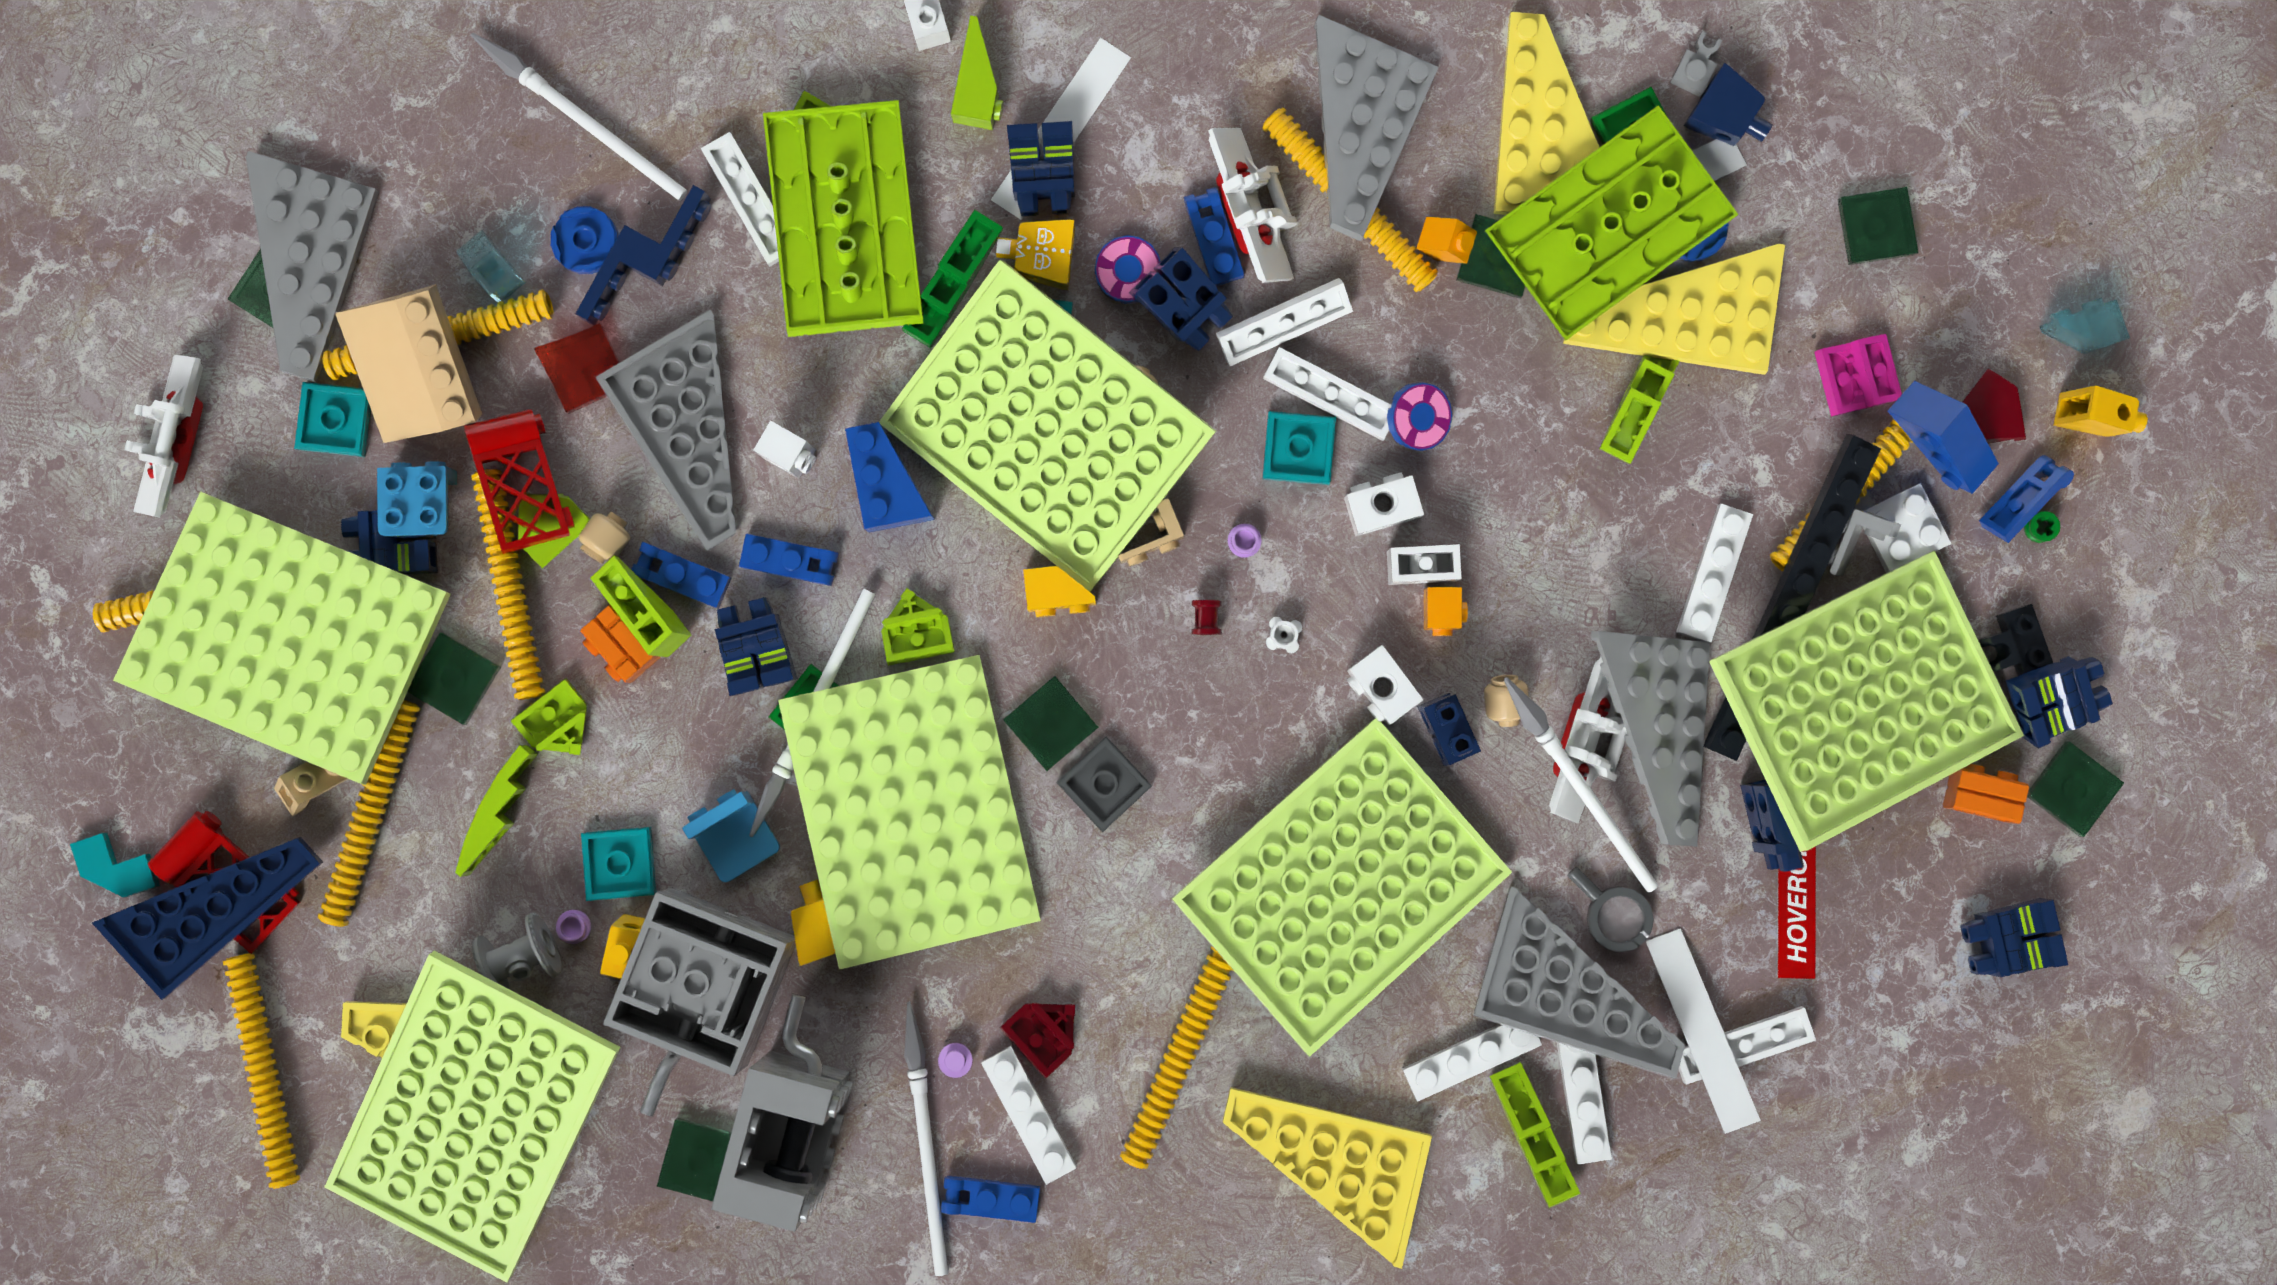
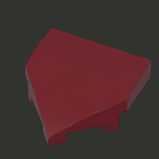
(1996, 408)
(1042, 1034)

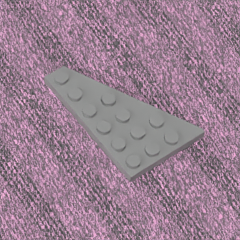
(1368, 110)
(309, 248)
(676, 415)
(1662, 702)
(1557, 992)

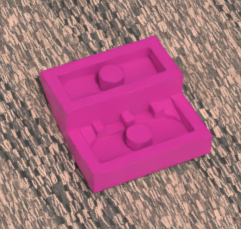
(1858, 375)

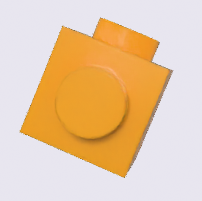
(1446, 239)
(1444, 610)

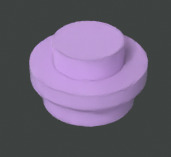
(1244, 540)
(573, 926)
(955, 1060)

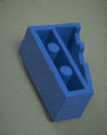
(1945, 435)
(882, 482)

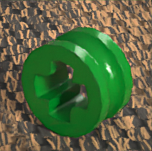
(2052, 528)

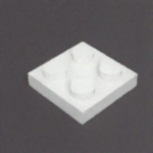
(1918, 534)

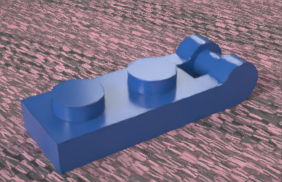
(1214, 238)
(2026, 498)
(787, 559)
(682, 576)
(991, 1199)

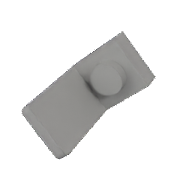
(1875, 527)

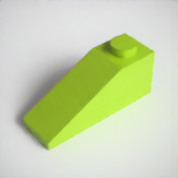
(976, 93)
(640, 609)

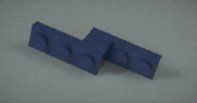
(644, 256)

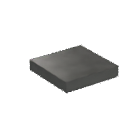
(1104, 784)

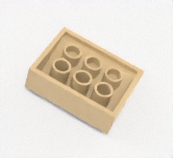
(409, 365)

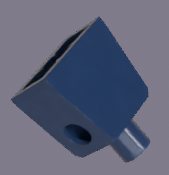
(1729, 109)

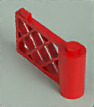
(509, 437)
(196, 845)

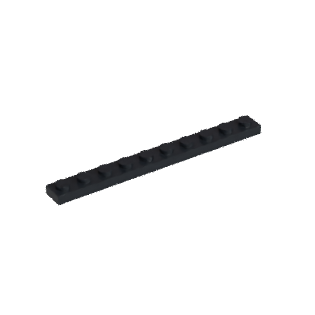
(1805, 565)

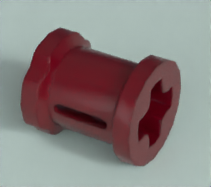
(1206, 617)

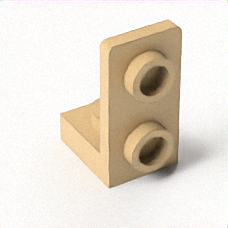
(1165, 520)
(303, 784)

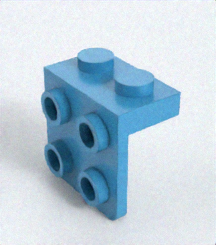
(414, 498)
(726, 838)

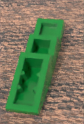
(954, 277)

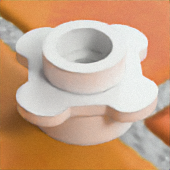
(1277, 627)

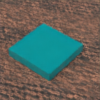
(332, 420)
(1299, 448)
(618, 863)

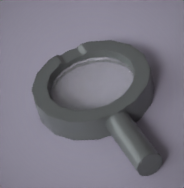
(1616, 916)

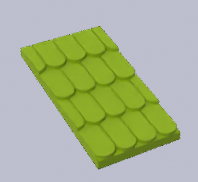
(842, 218)
(1611, 222)

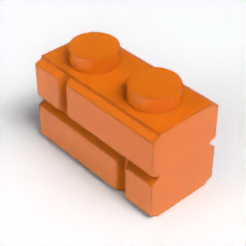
(617, 645)
(1986, 795)

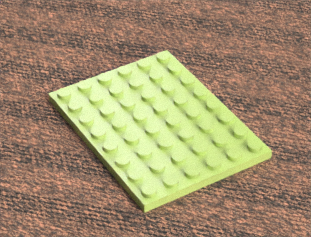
(1046, 426)
(282, 638)
(1866, 700)
(909, 811)
(1342, 886)
(471, 1116)

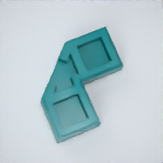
(98, 865)

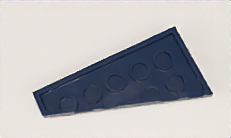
(189, 925)

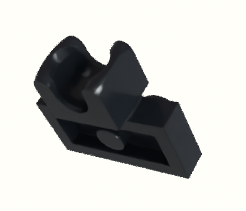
(2019, 642)

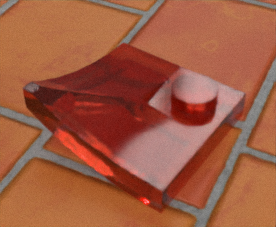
(575, 363)

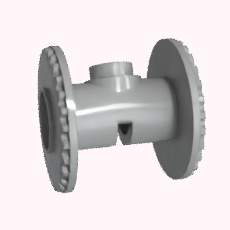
(519, 957)

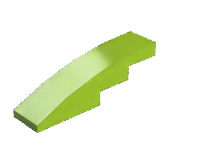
(1638, 407)
(489, 821)
(1534, 1135)

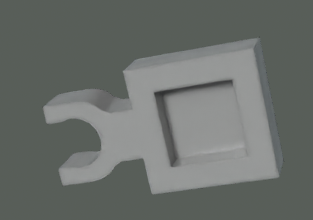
(1696, 68)

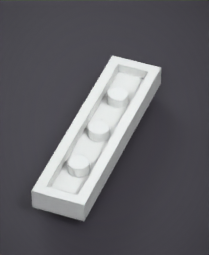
(745, 193)
(1284, 322)
(1329, 393)
(1714, 573)
(1758, 1040)
(1467, 1059)
(1584, 1105)
(1028, 1114)

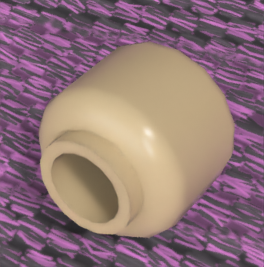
(604, 537)
(1499, 702)

